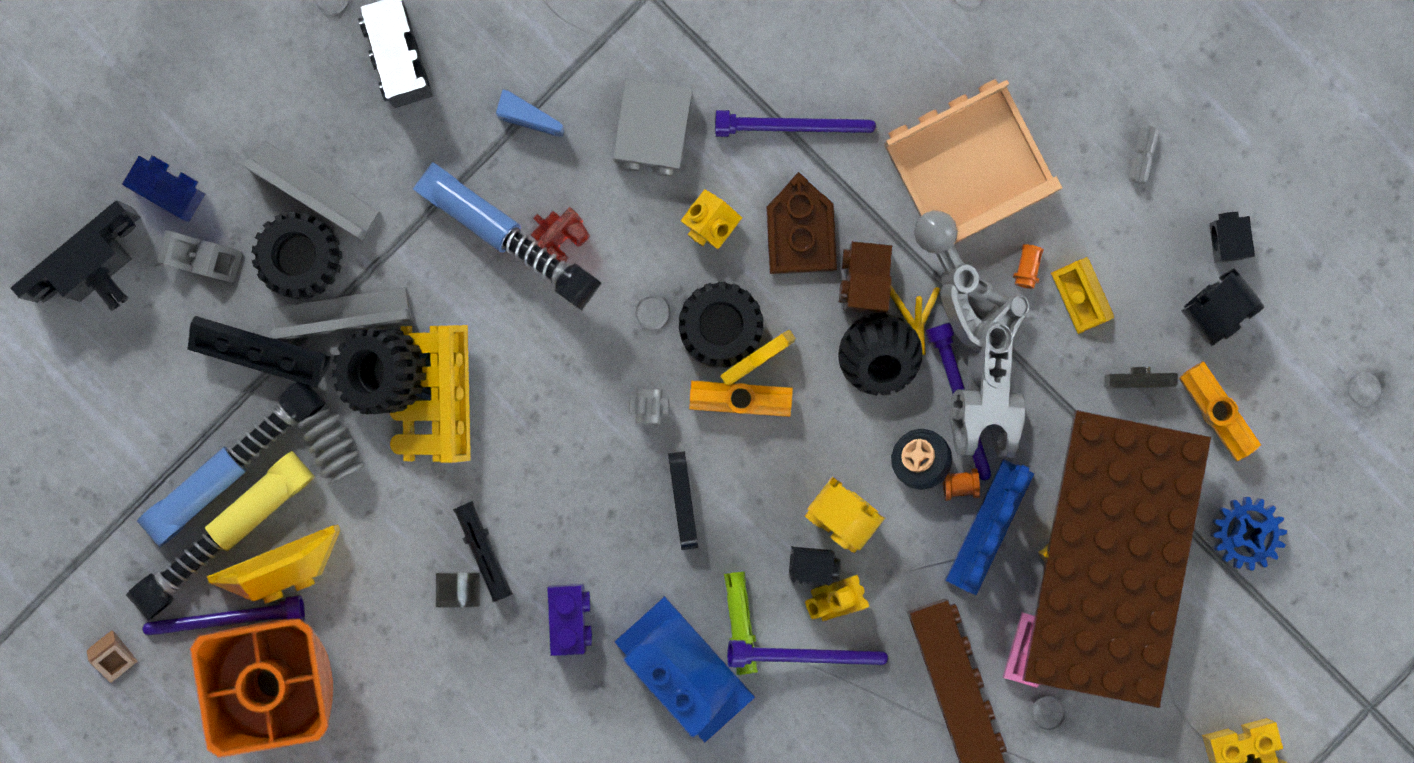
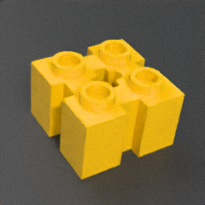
(1258, 740)

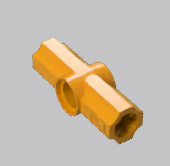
(764, 399)
(1232, 429)

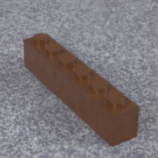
(956, 683)

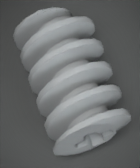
(330, 446)

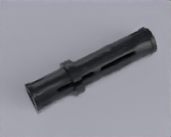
(481, 548)

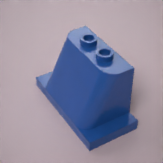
(683, 670)

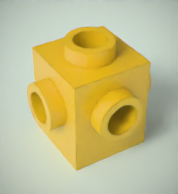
(710, 220)

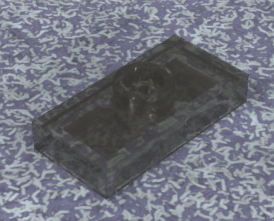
(1141, 378)

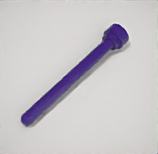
(728, 124)
(942, 338)
(291, 608)
(741, 653)

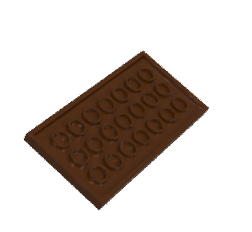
(1116, 559)

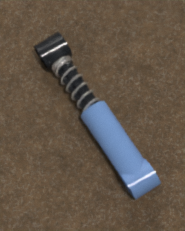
(504, 234)
(171, 514)

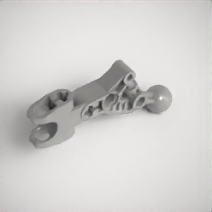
(988, 396)

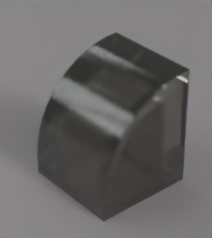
(457, 589)

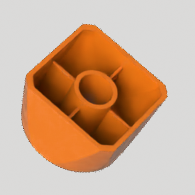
(236, 711)

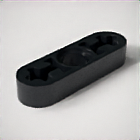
(683, 500)

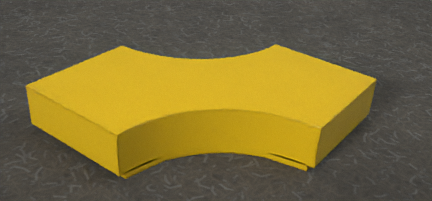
(758, 357)

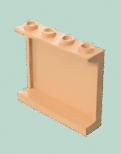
(972, 161)

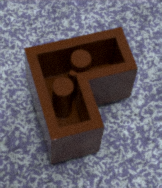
(867, 278)

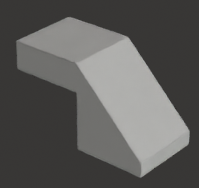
(199, 256)

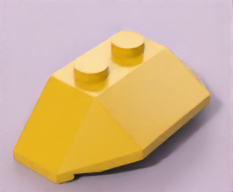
(280, 568)

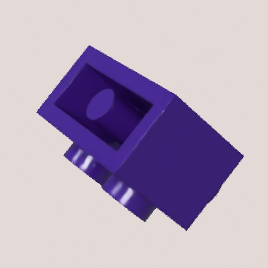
(567, 619)

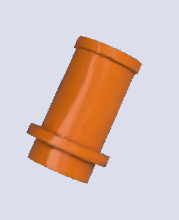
(1028, 266)

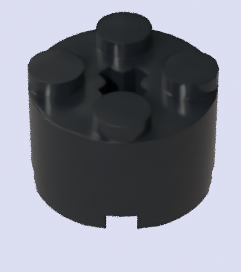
(1222, 306)

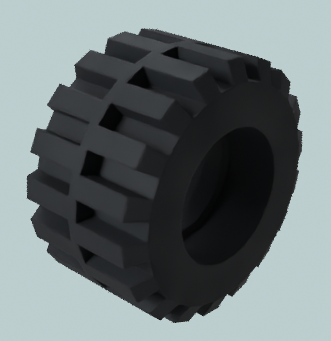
(270, 245)
(713, 295)
(357, 377)

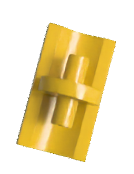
(837, 599)

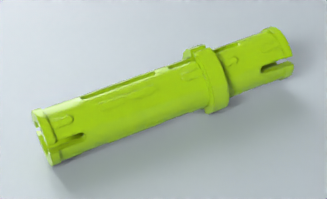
(740, 615)

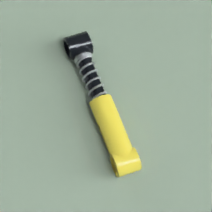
(280, 483)

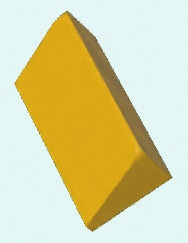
(1082, 295)

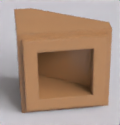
(110, 656)

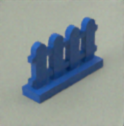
(989, 526)

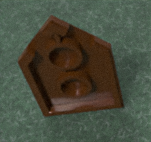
(801, 230)

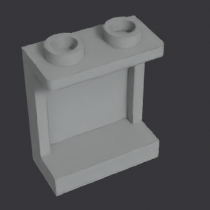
(652, 126)

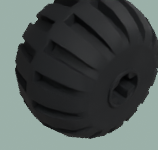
(880, 354)

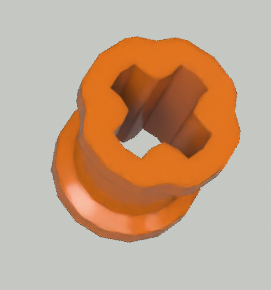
(962, 484)

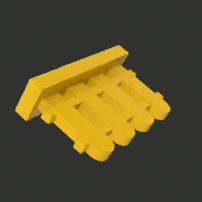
(449, 399)

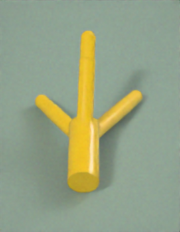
(920, 318)

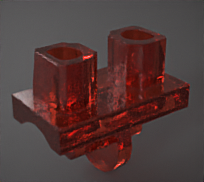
(556, 229)

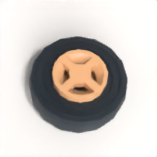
(912, 450)

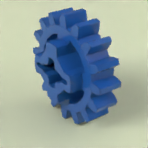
(1241, 521)

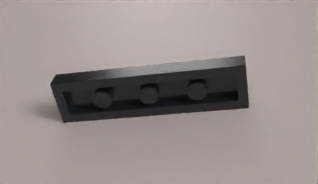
(257, 352)

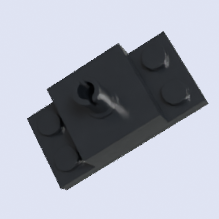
(84, 261)

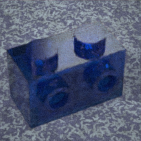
(164, 189)

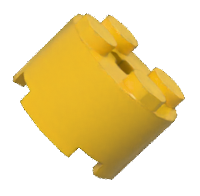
(845, 514)

